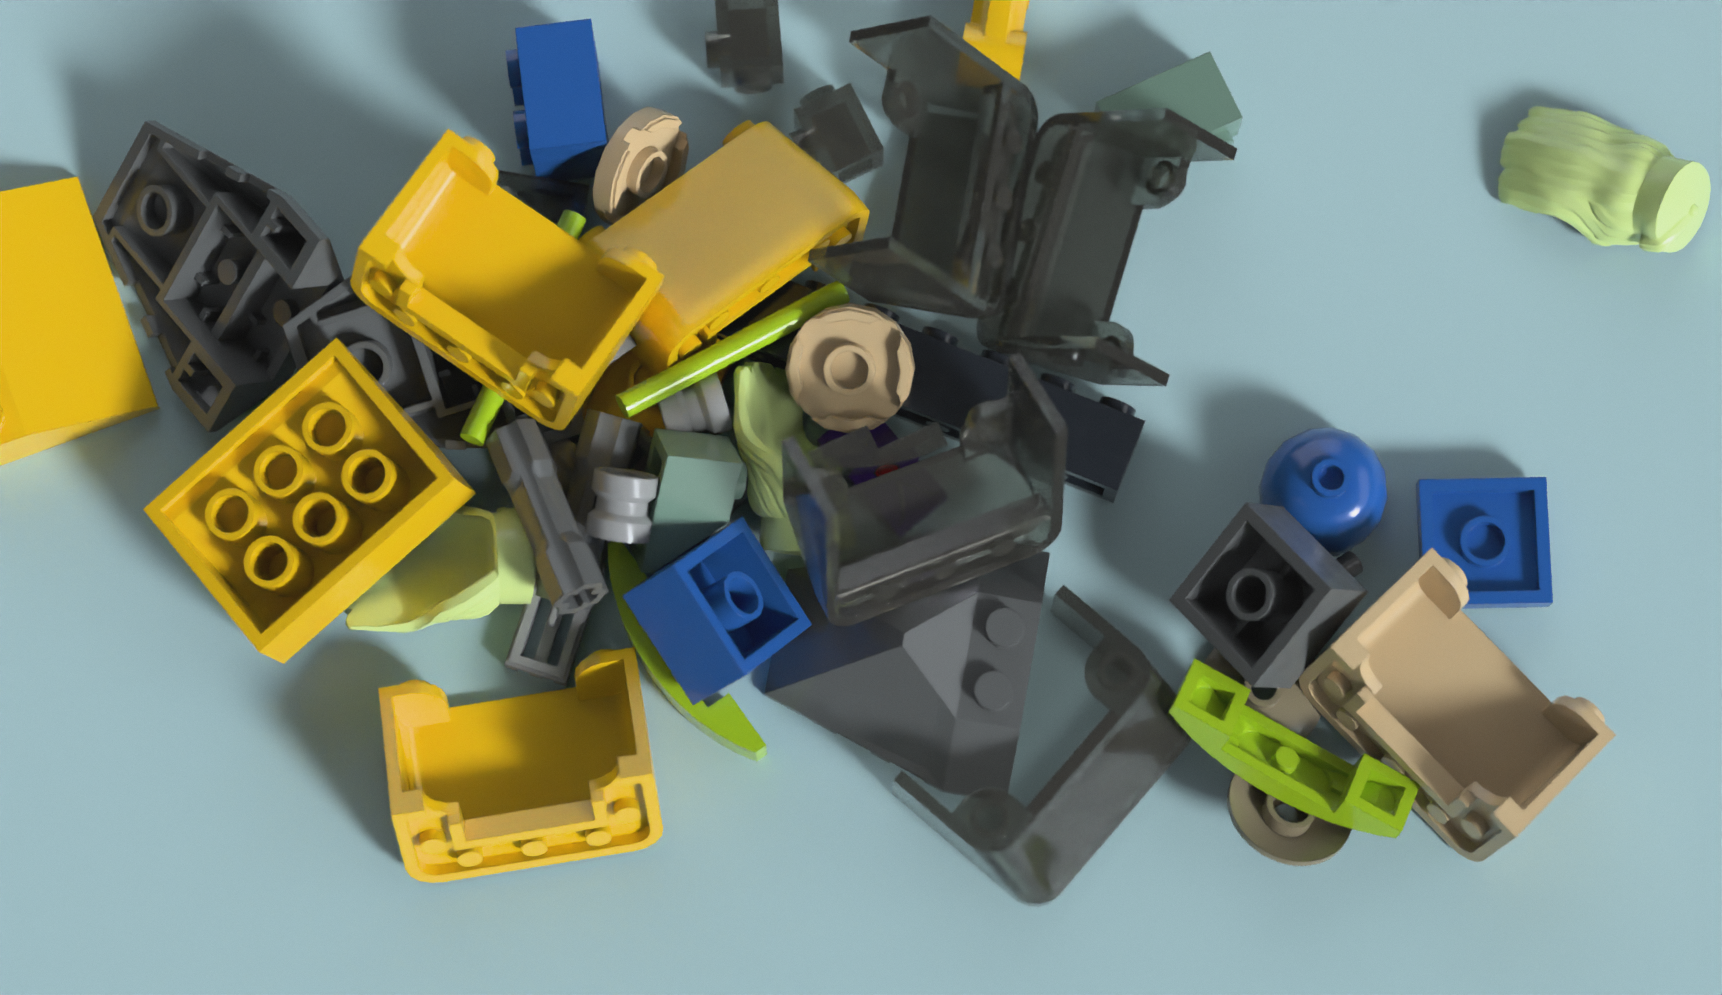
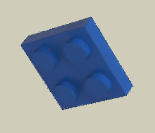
(1493, 534)

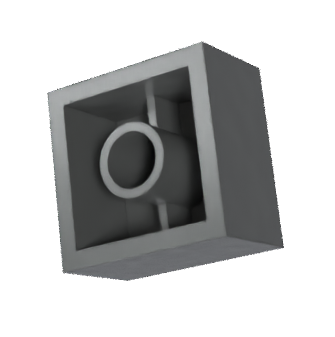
(1269, 595)

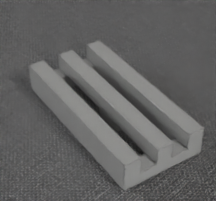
(538, 666)

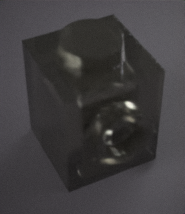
(746, 45)
(837, 132)

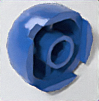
(1328, 486)

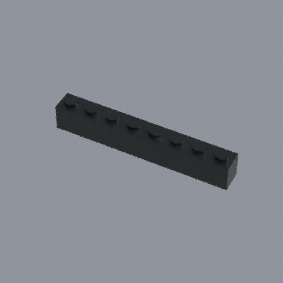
(954, 381)

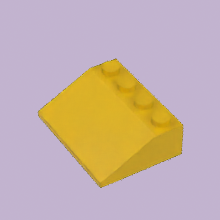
(62, 325)
(308, 502)

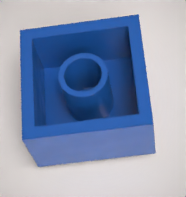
(561, 90)
(717, 611)

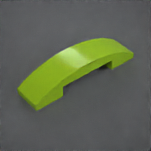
(720, 721)
(1286, 765)

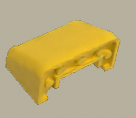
(730, 237)
(500, 284)
(521, 774)

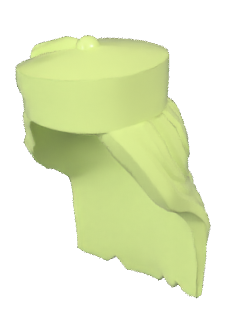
(1603, 180)
(761, 420)
(452, 575)

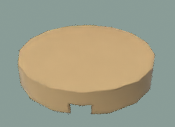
(639, 162)
(850, 367)

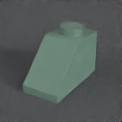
(1191, 90)
(693, 495)

